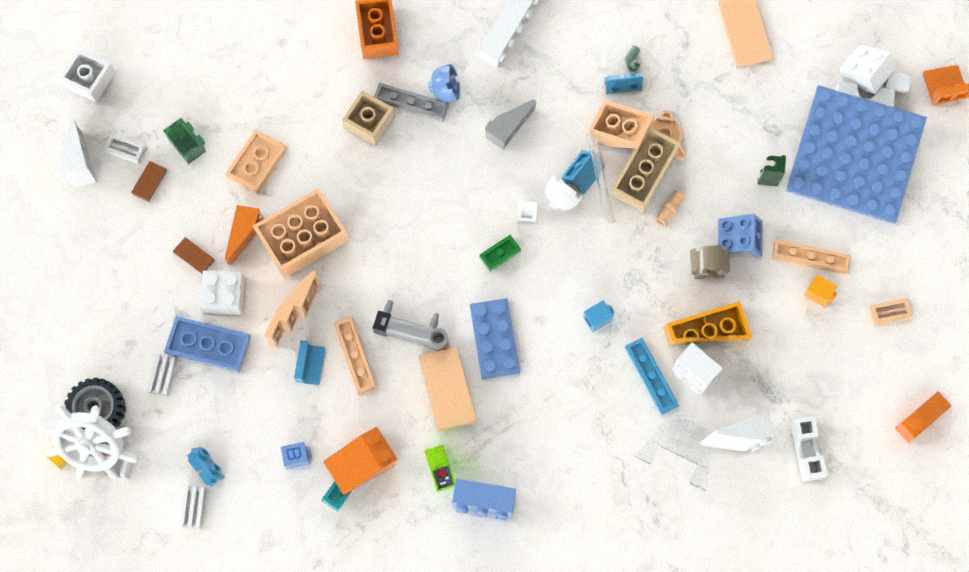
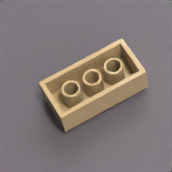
(645, 170)

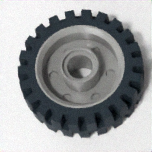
(97, 392)

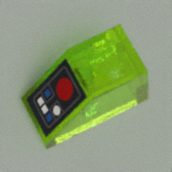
(439, 467)

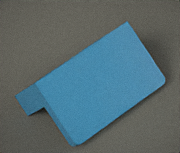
(581, 172)
(309, 363)

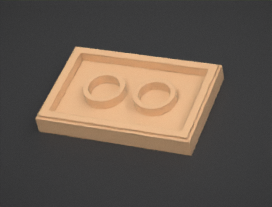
(256, 161)

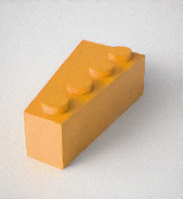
(713, 326)

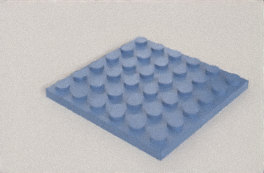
(856, 154)

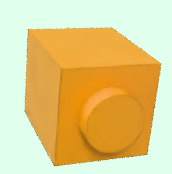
(821, 291)

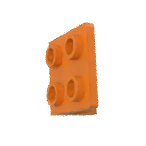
(945, 85)

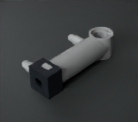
(410, 331)

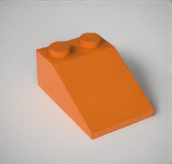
(360, 461)

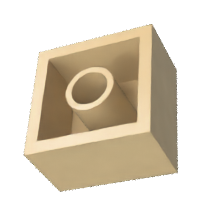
(368, 118)

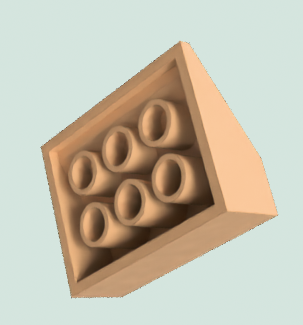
(301, 233)

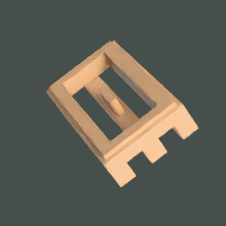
(875, 314)

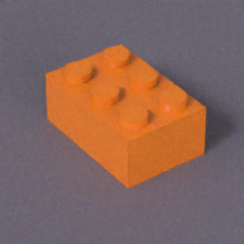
(376, 28)

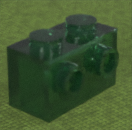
(184, 140)

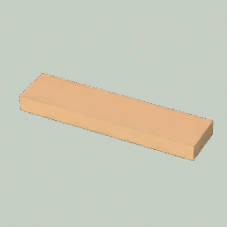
(811, 256)
(355, 355)

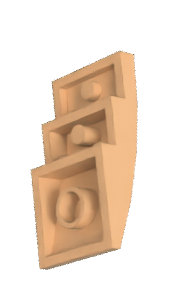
(295, 305)
(447, 388)

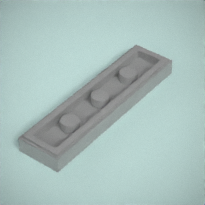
(411, 102)

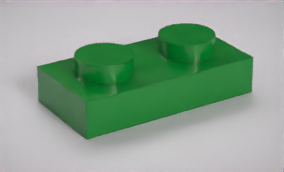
(500, 253)

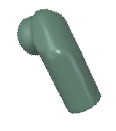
(630, 59)

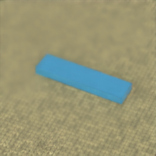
(651, 376)

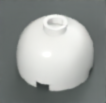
(561, 195)

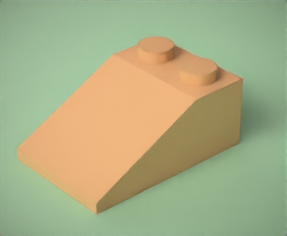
(621, 125)

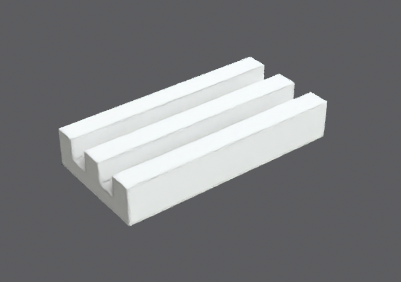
(139, 153)
(172, 360)
(192, 505)

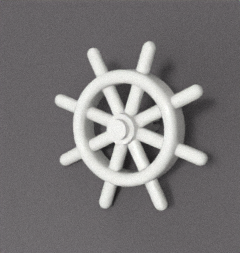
(87, 441)

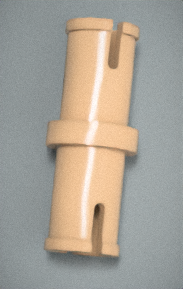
(670, 208)

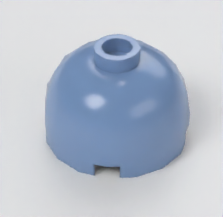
(444, 84)

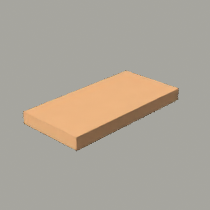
(745, 31)

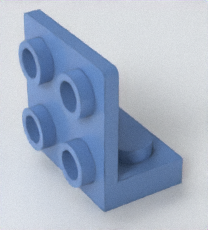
(741, 234)

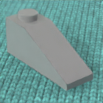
(506, 125)

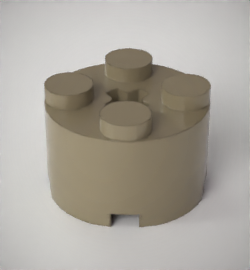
(710, 261)

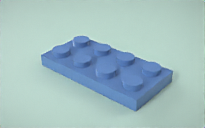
(494, 338)
(207, 344)

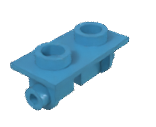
(628, 83)
(199, 459)

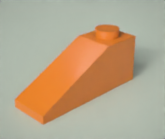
(242, 231)
(923, 417)

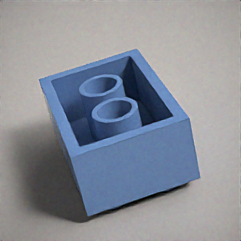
(483, 499)

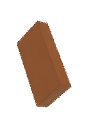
(149, 181)
(193, 255)

